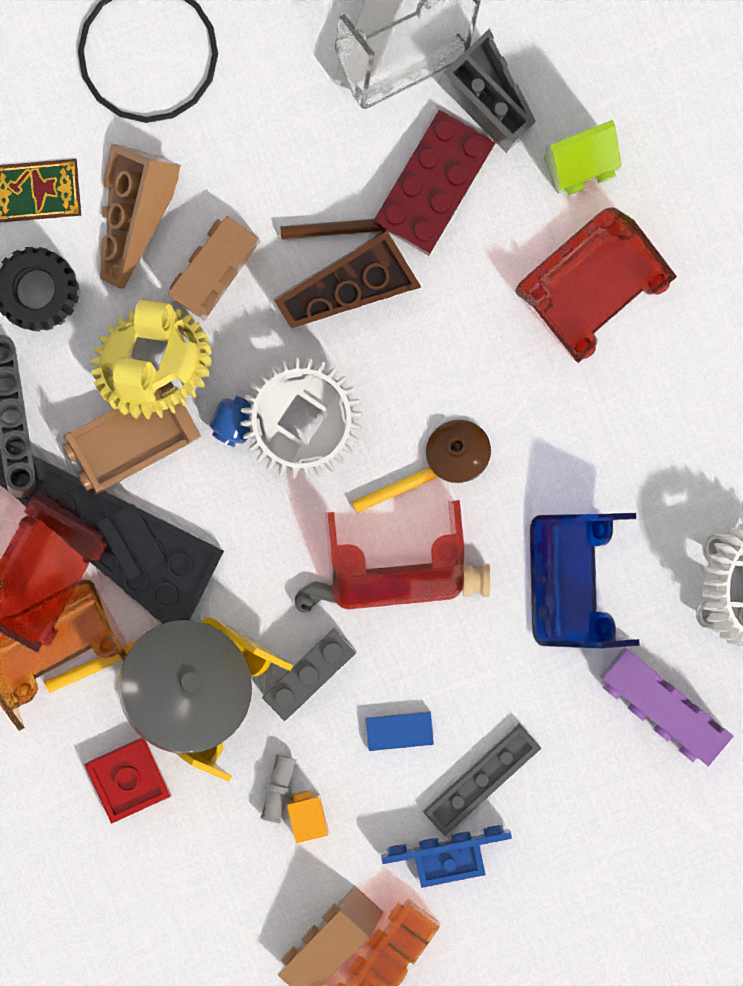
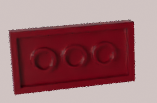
(434, 182)

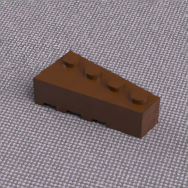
(356, 279)

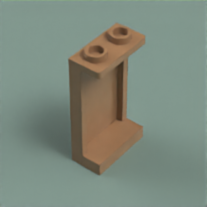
(121, 445)

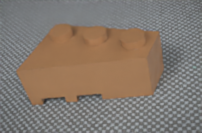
(213, 267)
(332, 942)

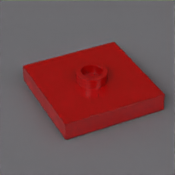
(127, 780)

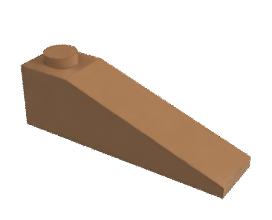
(137, 199)

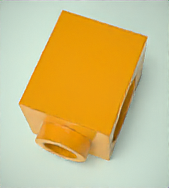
(307, 816)

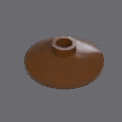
(461, 465)

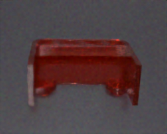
(365, 588)

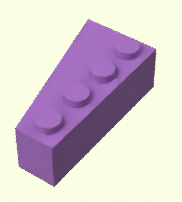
(666, 706)

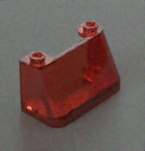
(593, 280)
(43, 570)

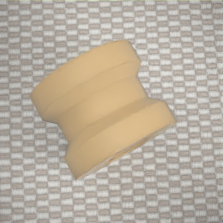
(476, 580)

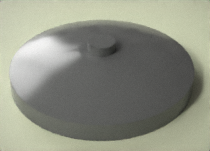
(185, 687)

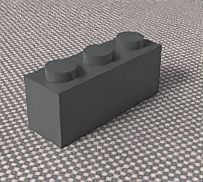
(309, 674)

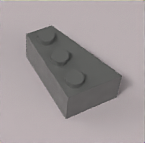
(488, 92)

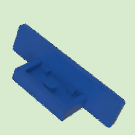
(448, 860)

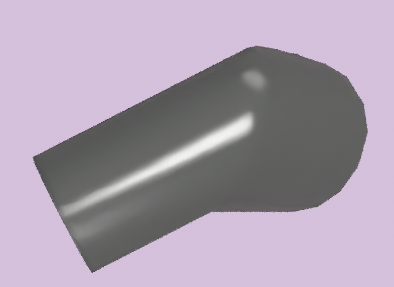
(311, 595)

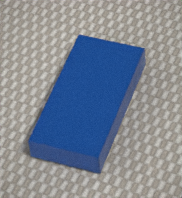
(399, 731)

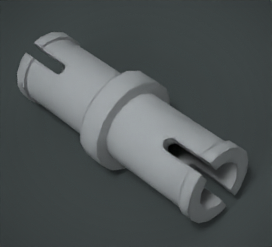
(278, 788)

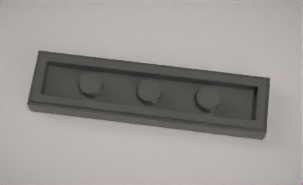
(481, 779)

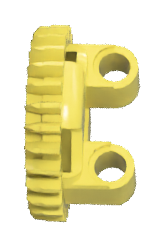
(131, 382)

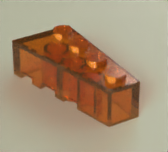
(394, 947)

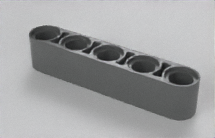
(17, 430)

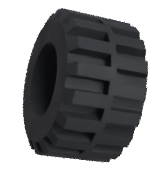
(64, 294)

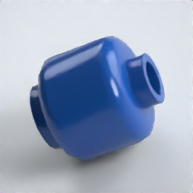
(227, 421)

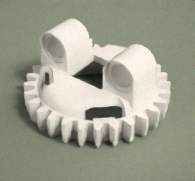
(274, 399)
(717, 610)

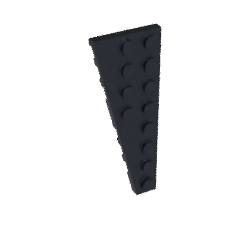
(165, 591)

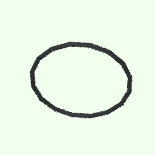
(115, 110)

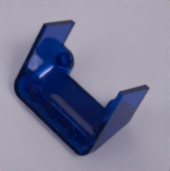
(566, 581)

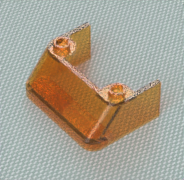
(82, 626)

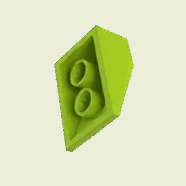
(584, 158)

